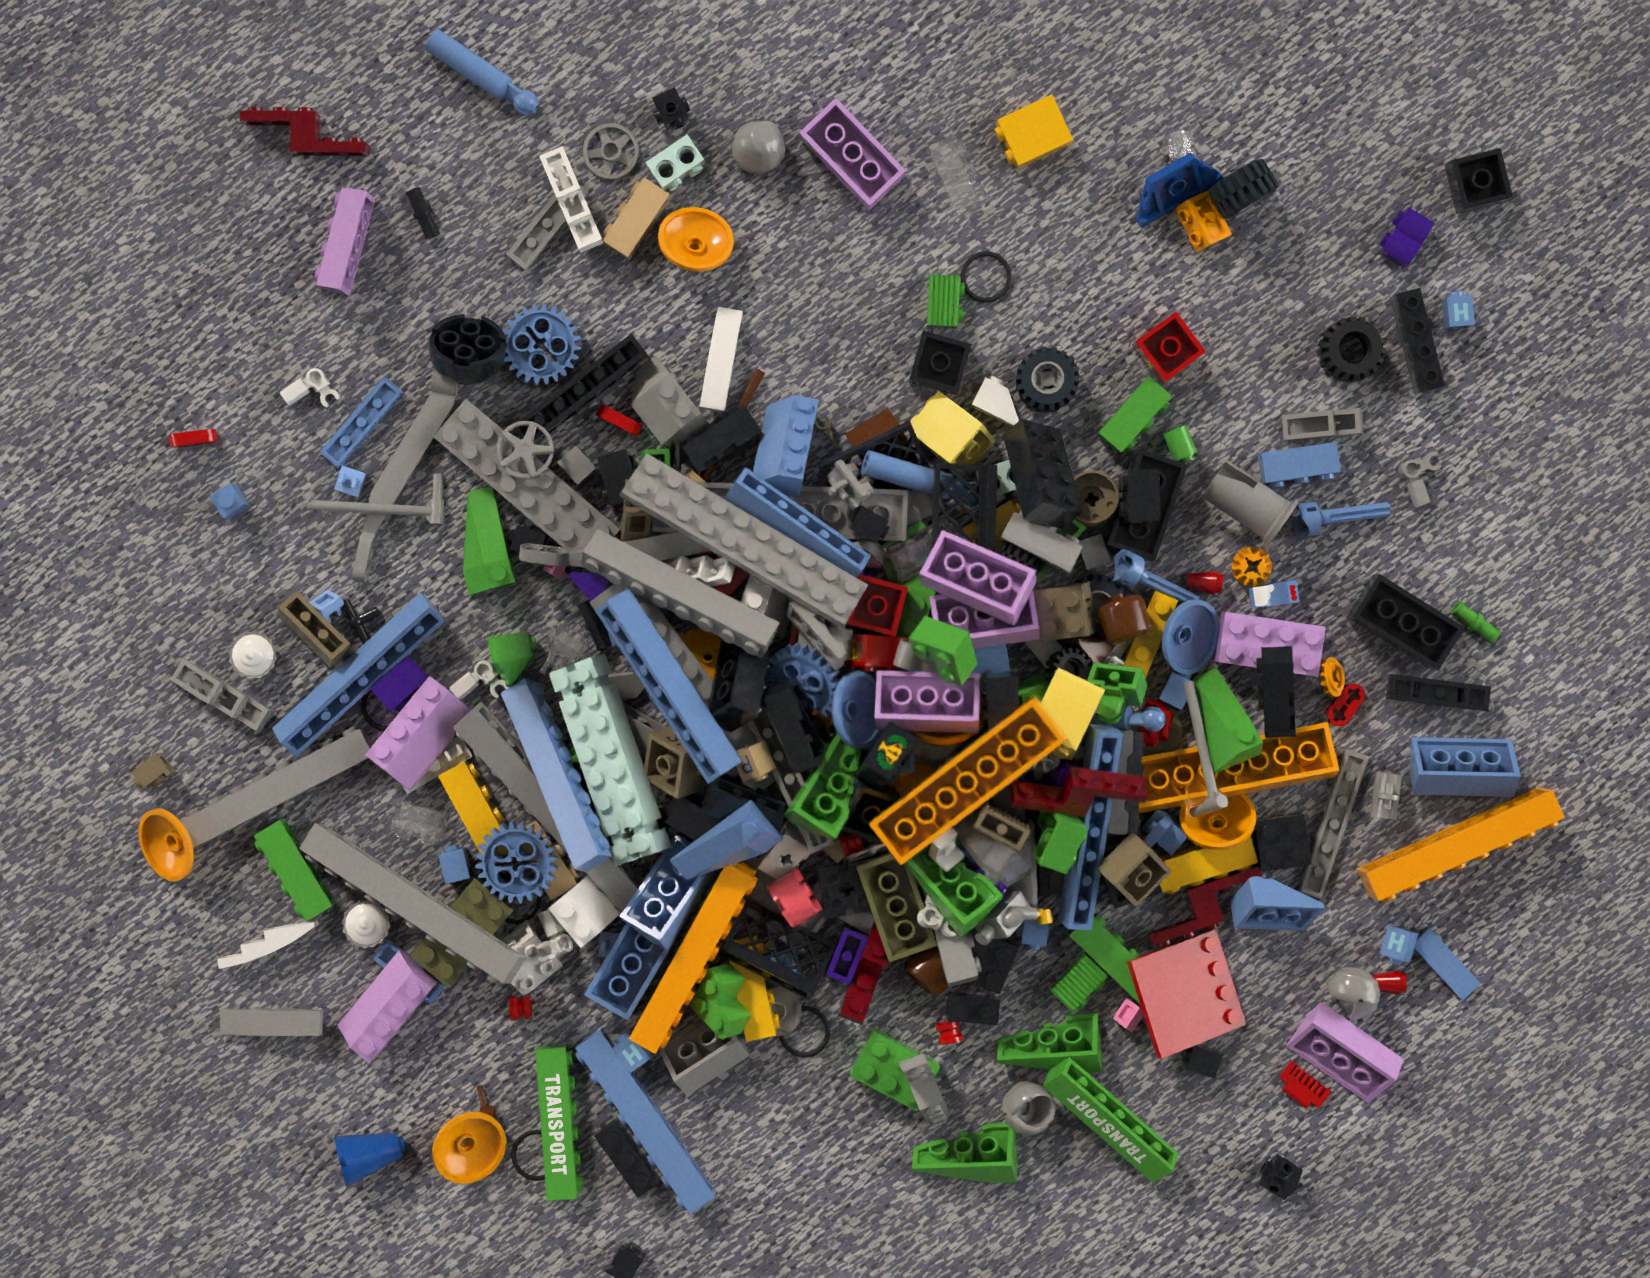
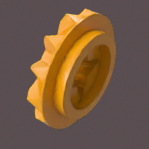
(1240, 564)
(1332, 677)

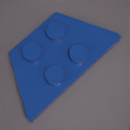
(1173, 186)

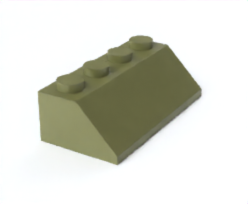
(895, 906)

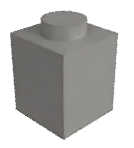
(576, 464)
(1094, 554)

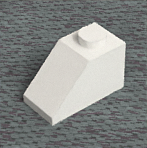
(996, 401)

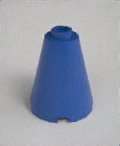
(367, 1154)

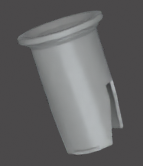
(1249, 501)

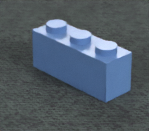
(1299, 464)

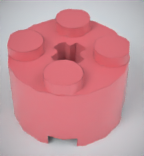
(794, 897)

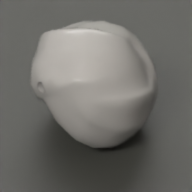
(758, 147)
(1355, 991)
(1028, 1108)

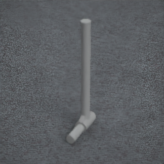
(433, 510)
(1214, 800)

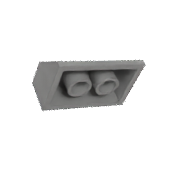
(1043, 542)
(699, 1055)

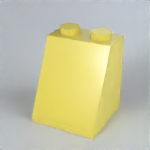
(951, 432)
(1071, 705)

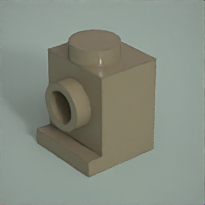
(152, 771)

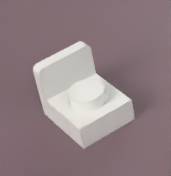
(944, 850)

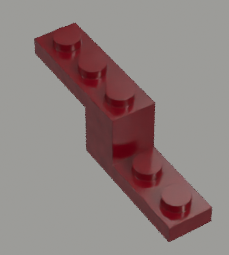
(304, 132)
(1078, 791)
(1203, 906)
(864, 979)

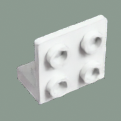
(533, 969)

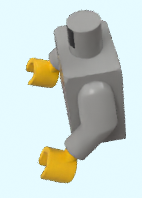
(1008, 916)

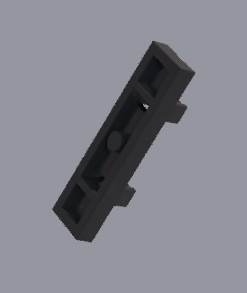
(1439, 692)

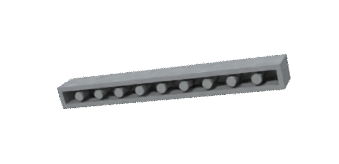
(510, 764)
(413, 904)

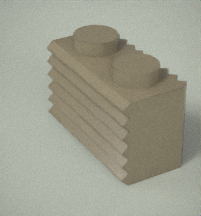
(1001, 826)

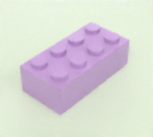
(852, 154)
(978, 577)
(984, 628)
(1244, 635)

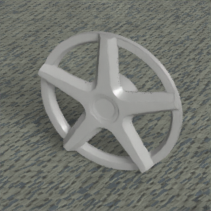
(611, 151)
(525, 449)
(869, 851)

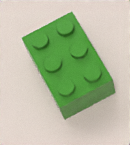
(880, 1067)

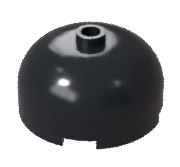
(467, 349)

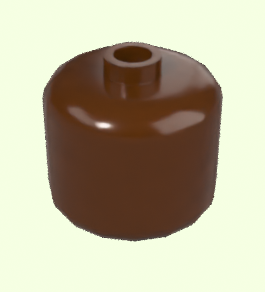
(1124, 618)
(927, 970)

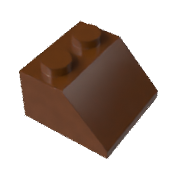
(875, 426)

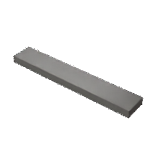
(1333, 823)

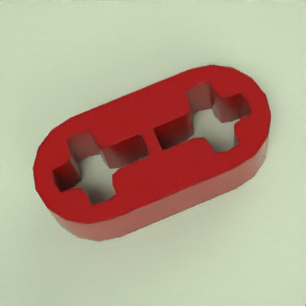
(619, 420)
(193, 438)
(1350, 708)

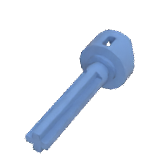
(1313, 518)
(1130, 570)

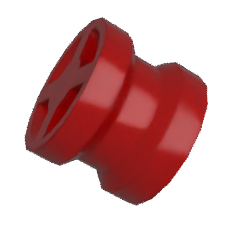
(850, 843)
(520, 1007)
(949, 1032)

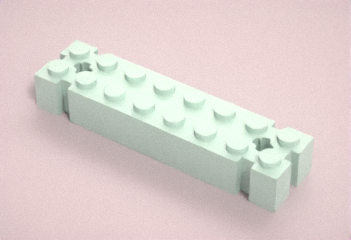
(610, 759)

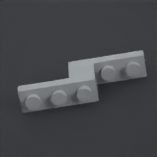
(817, 633)
(925, 1089)

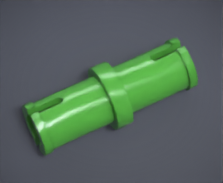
(1475, 622)

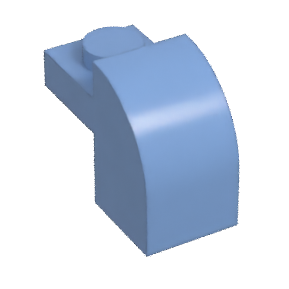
(1165, 831)

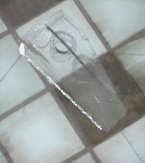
(993, 857)

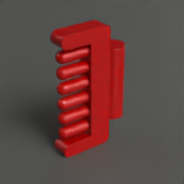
(1162, 735)
(1298, 1091)

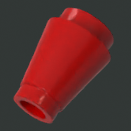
(1206, 582)
(1392, 982)

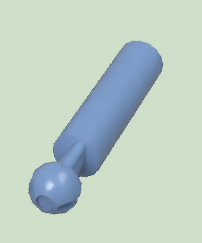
(480, 72)
(912, 476)
(1151, 719)

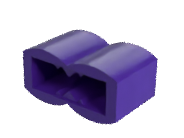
(1405, 237)

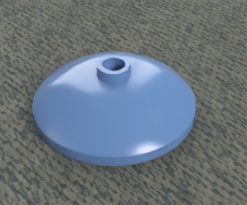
(1190, 636)
(855, 710)

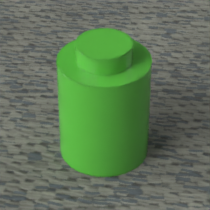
(1180, 444)

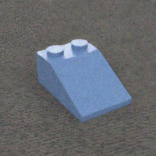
(1272, 906)

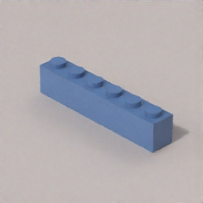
(787, 517)

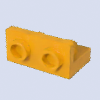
(1202, 221)

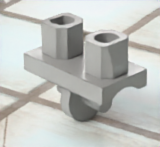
(847, 486)
(1385, 795)

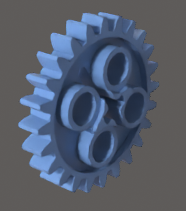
(558, 330)
(811, 672)
(520, 883)

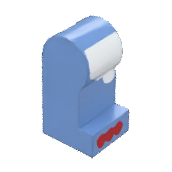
(1274, 594)

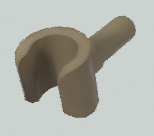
(827, 431)

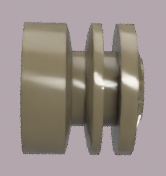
(1101, 488)

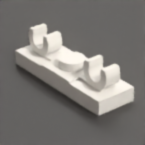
(451, 756)

